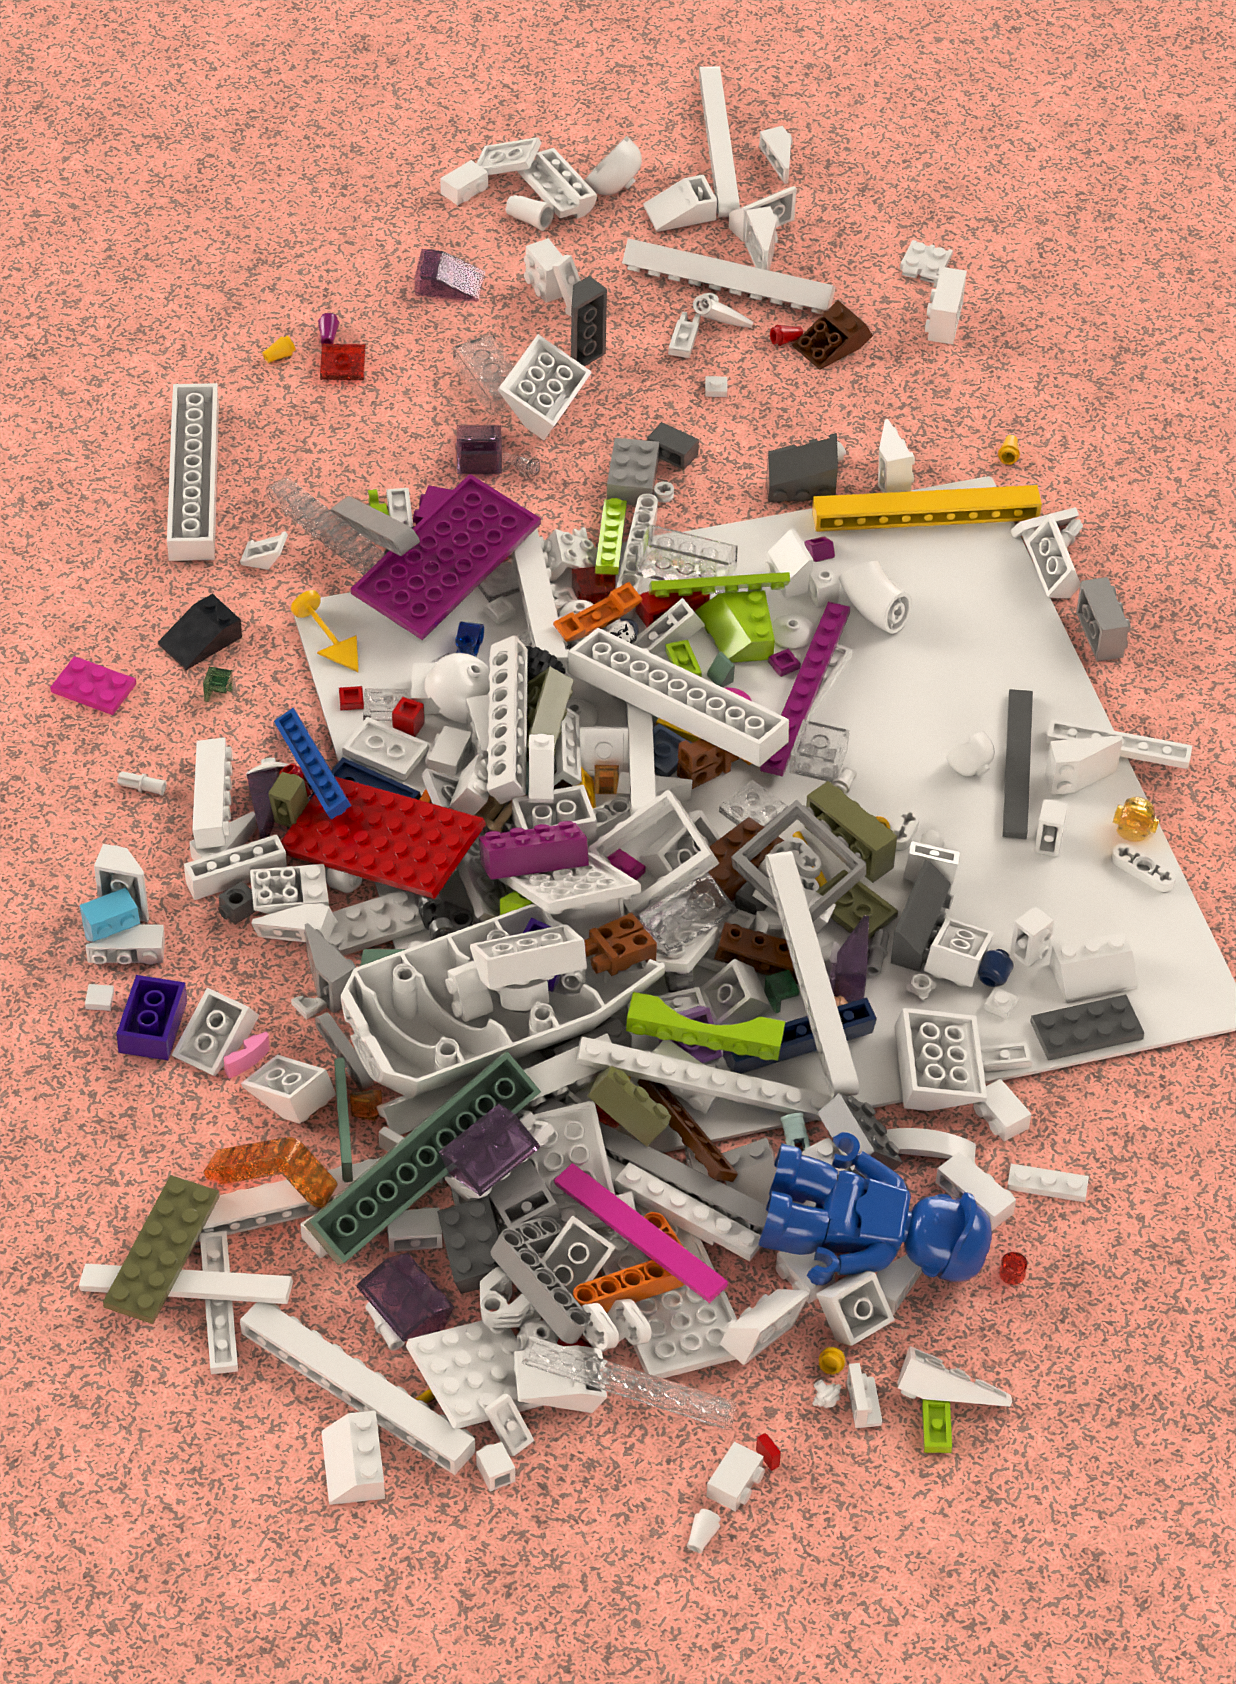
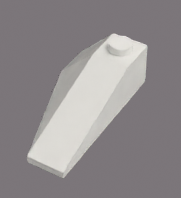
(929, 1379)

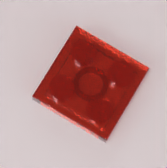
(342, 362)

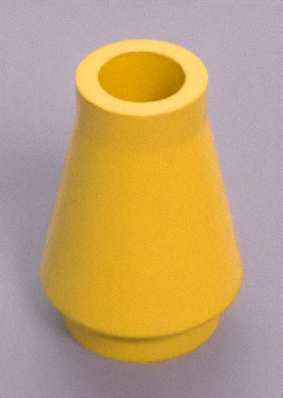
(279, 349)
(1009, 450)

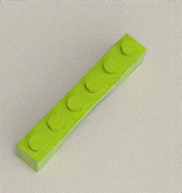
(755, 1037)

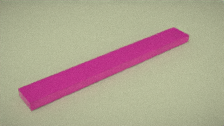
(641, 1233)

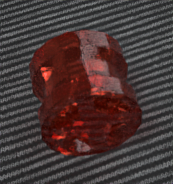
(1016, 1262)

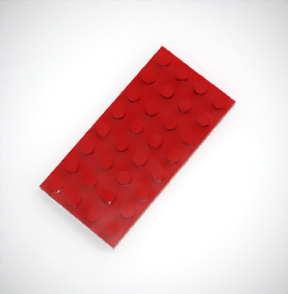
(385, 838)

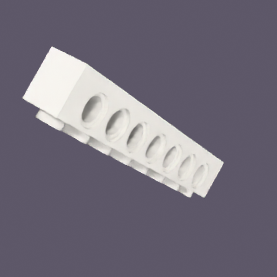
(507, 720)

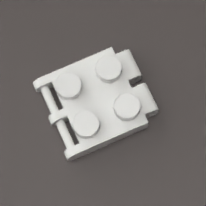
(924, 261)

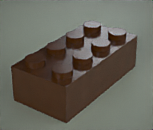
(723, 849)

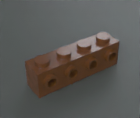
(755, 949)

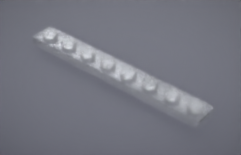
(629, 1382)

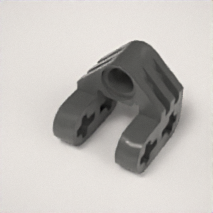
(446, 916)

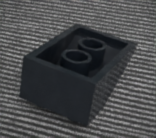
(201, 632)

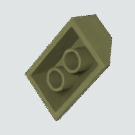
(629, 1105)

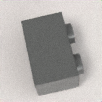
(674, 445)

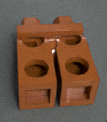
(702, 761)
(619, 945)

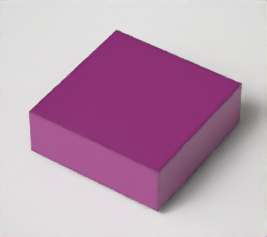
(784, 662)

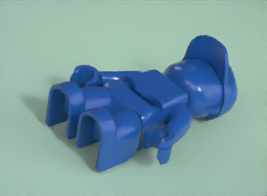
(869, 1218)

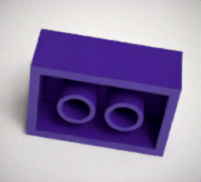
(151, 1017)

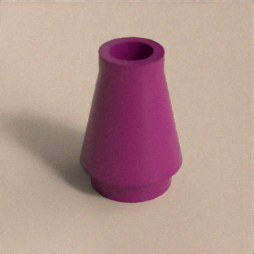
(328, 327)

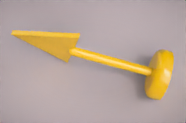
(341, 652)

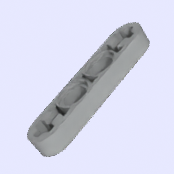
(343, 1049)

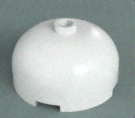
(616, 169)
(454, 680)

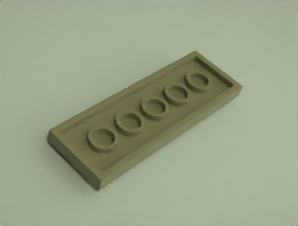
(161, 1249)

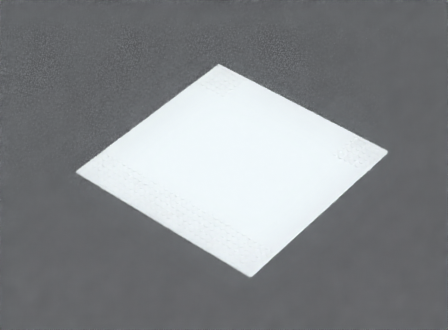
(908, 702)

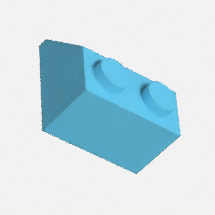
(109, 915)

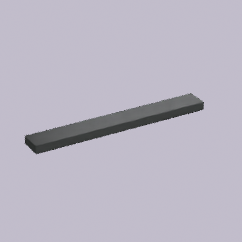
(1017, 764)

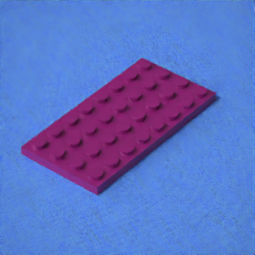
(457, 550)

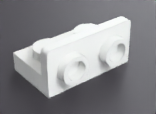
(863, 1398)

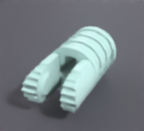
(795, 1130)

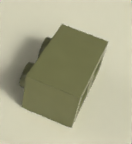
(288, 799)

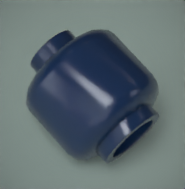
(995, 968)

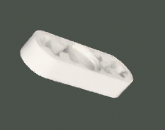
(1138, 858)

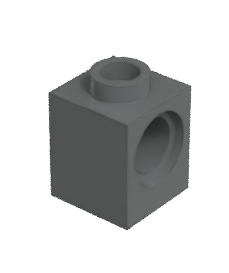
(236, 903)

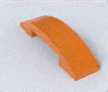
(598, 615)

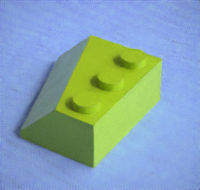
(739, 625)

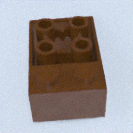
(833, 336)

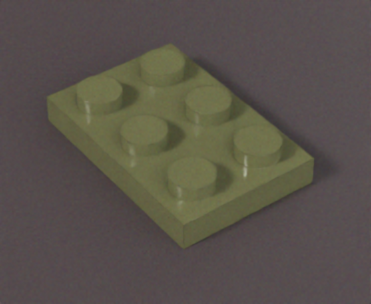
(857, 903)

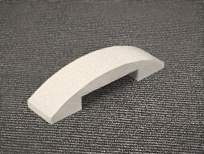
(930, 1143)

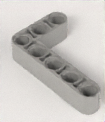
(518, 1257)

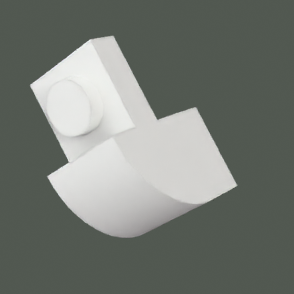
(524, 996)

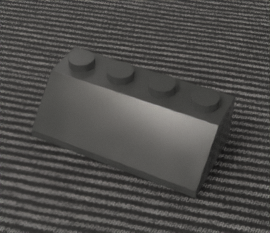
(588, 321)
(921, 918)

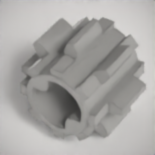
(679, 982)

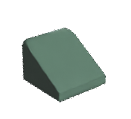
(721, 670)

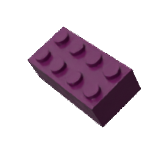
(533, 850)

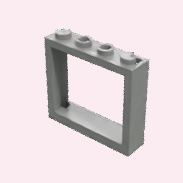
(822, 831)

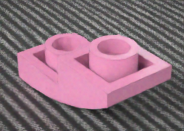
(254, 1050)

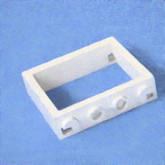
(637, 823)

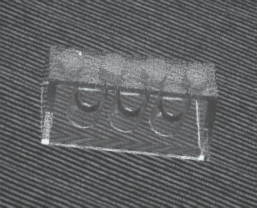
(686, 914)

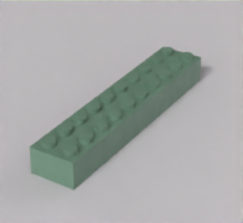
(415, 1161)

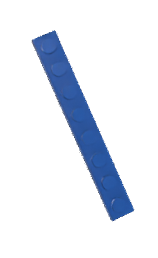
(312, 763)

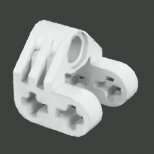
(805, 856)
(494, 1294)
(621, 1321)

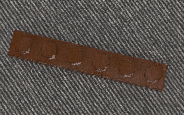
(690, 1132)

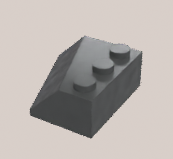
(802, 471)

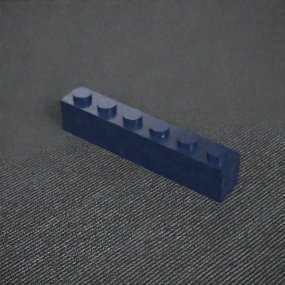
(857, 1021)

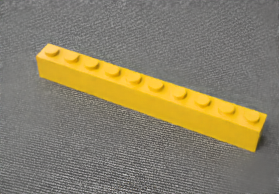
(926, 508)

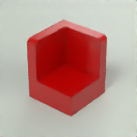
(408, 716)

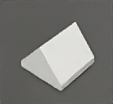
(829, 954)

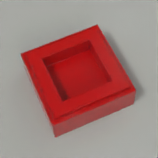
(351, 698)
(769, 1450)

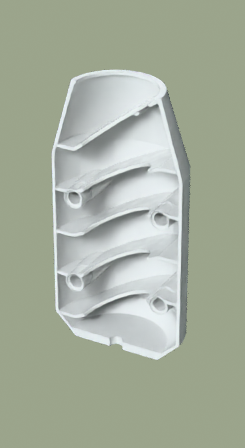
(417, 1042)

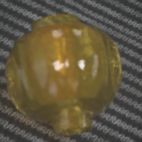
(1135, 819)

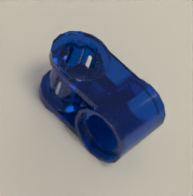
(469, 638)

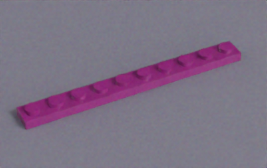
(809, 681)

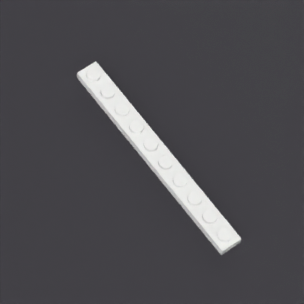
(701, 1078)

